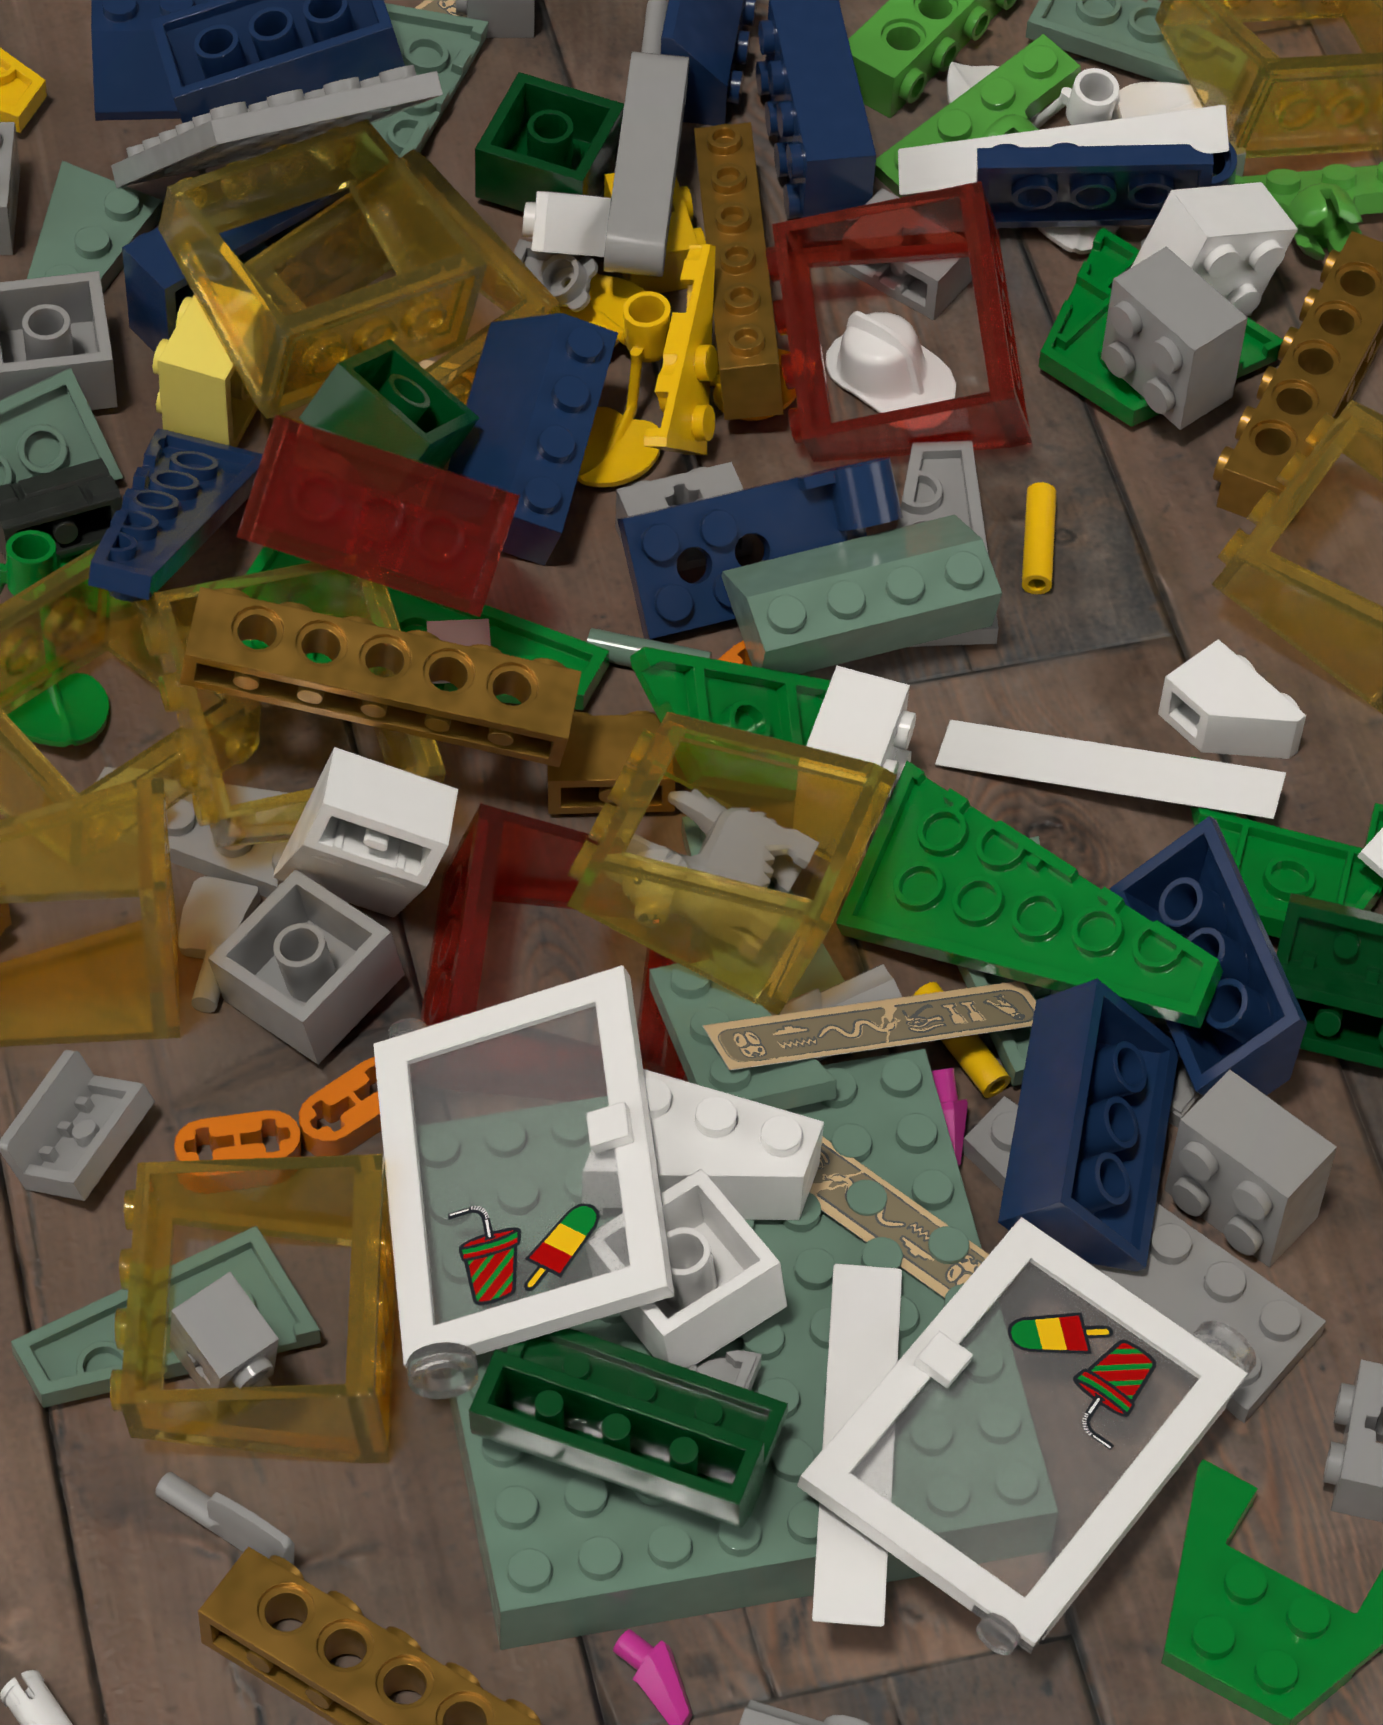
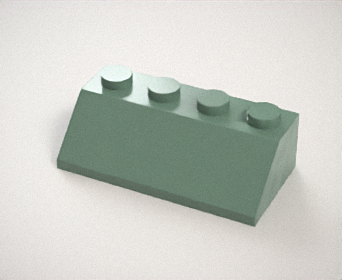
(864, 596)

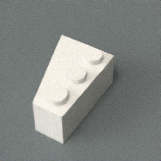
(748, 1149)

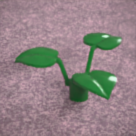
(76, 706)

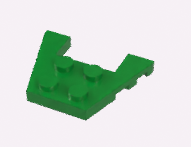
(1078, 333)
(1288, 862)
(1252, 1628)

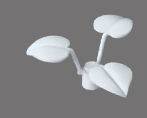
(1091, 99)

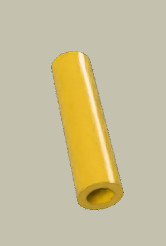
(1039, 538)
(974, 1057)

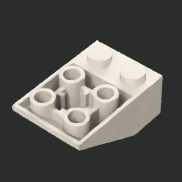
(371, 833)

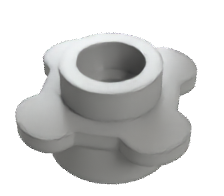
(569, 279)

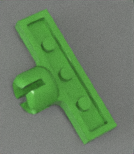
(993, 106)
(1324, 202)

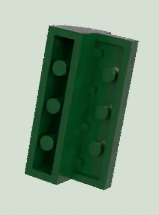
(1337, 977)
(631, 1421)

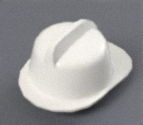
(886, 364)

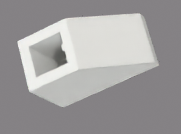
(567, 223)
(1229, 707)

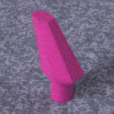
(953, 1109)
(656, 1676)

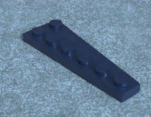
(170, 512)

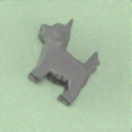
(736, 844)

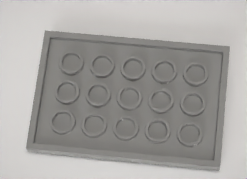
(284, 118)

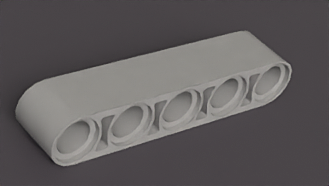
(646, 164)

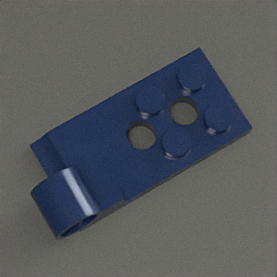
(1093, 183)
(783, 514)

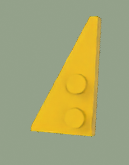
(688, 364)

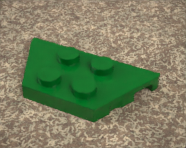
(731, 693)

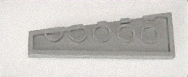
(1188, 1279)

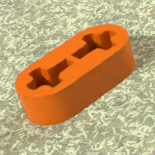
(342, 1100)
(239, 1136)

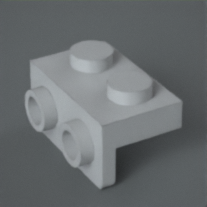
(72, 1128)

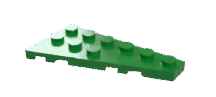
(999, 903)

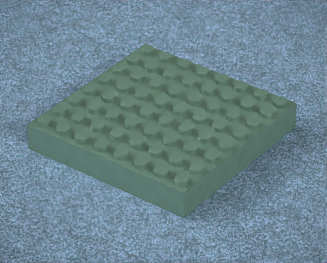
(596, 1557)

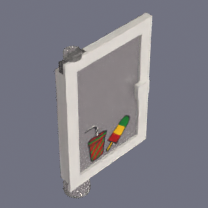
(518, 1175)
(1026, 1434)

